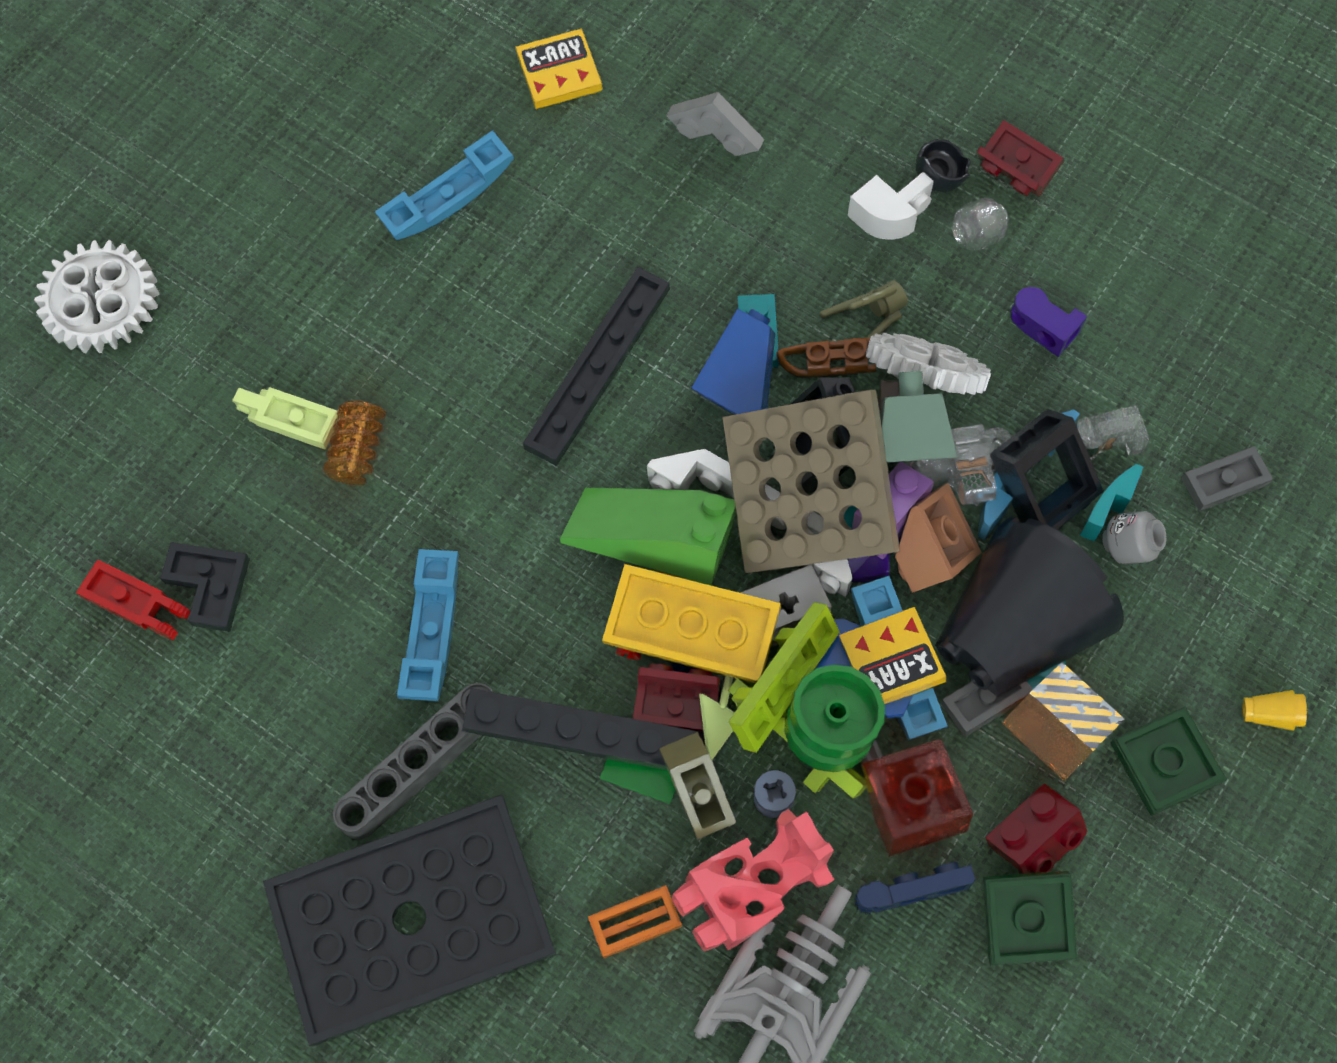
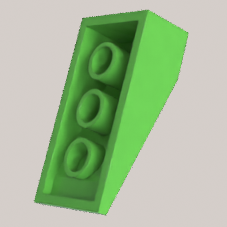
(655, 529)

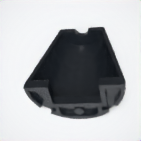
(1028, 607)

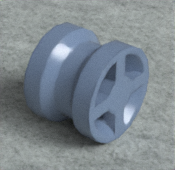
(770, 801)

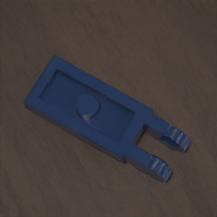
(912, 889)

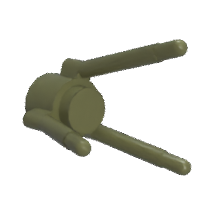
(882, 301)

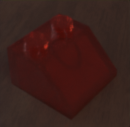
(916, 797)

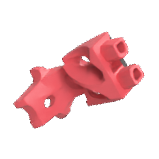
(795, 854)

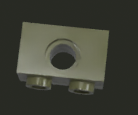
(697, 785)

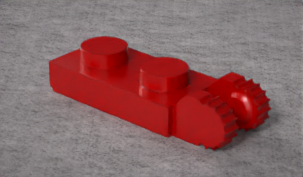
(130, 598)

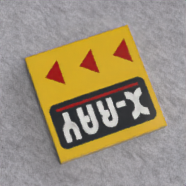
(558, 68)
(894, 655)

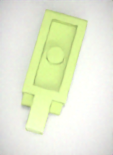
(288, 415)

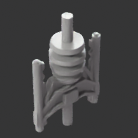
(779, 1001)

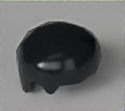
(943, 164)

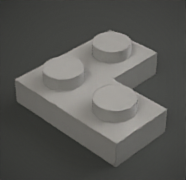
(715, 116)

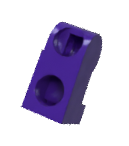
(1045, 321)

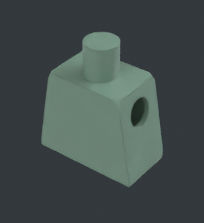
(915, 423)

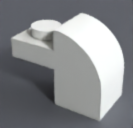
(889, 213)

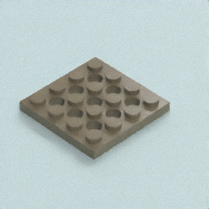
(869, 493)

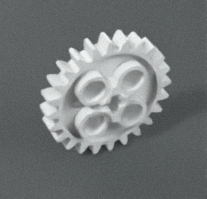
(64, 300)
(941, 364)

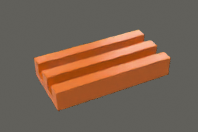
(643, 936)

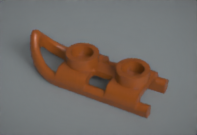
(822, 352)

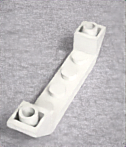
(680, 470)

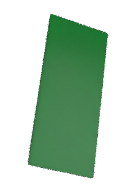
(640, 779)

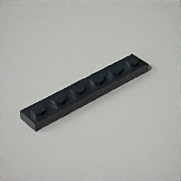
(596, 366)
(569, 728)

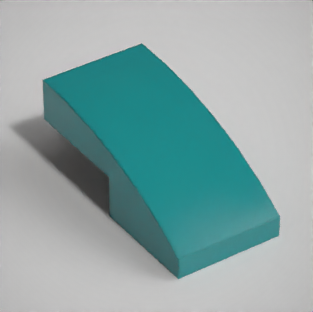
(1114, 498)

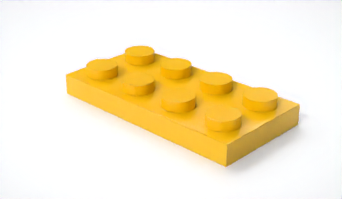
(692, 623)

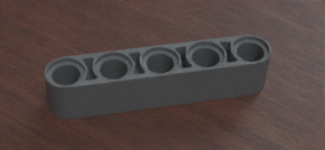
(396, 768)

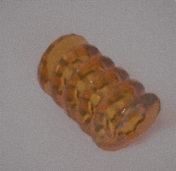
(351, 442)

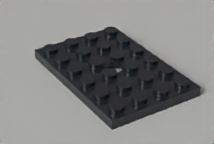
(341, 932)

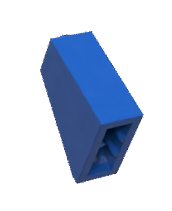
(740, 365)

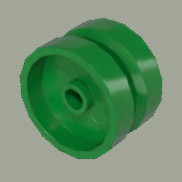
(834, 718)

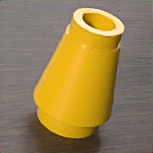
(1277, 710)

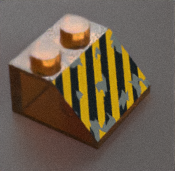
(1063, 721)

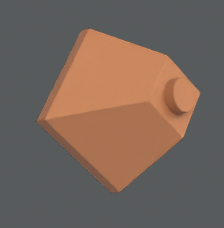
(935, 541)

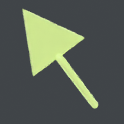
(716, 718)

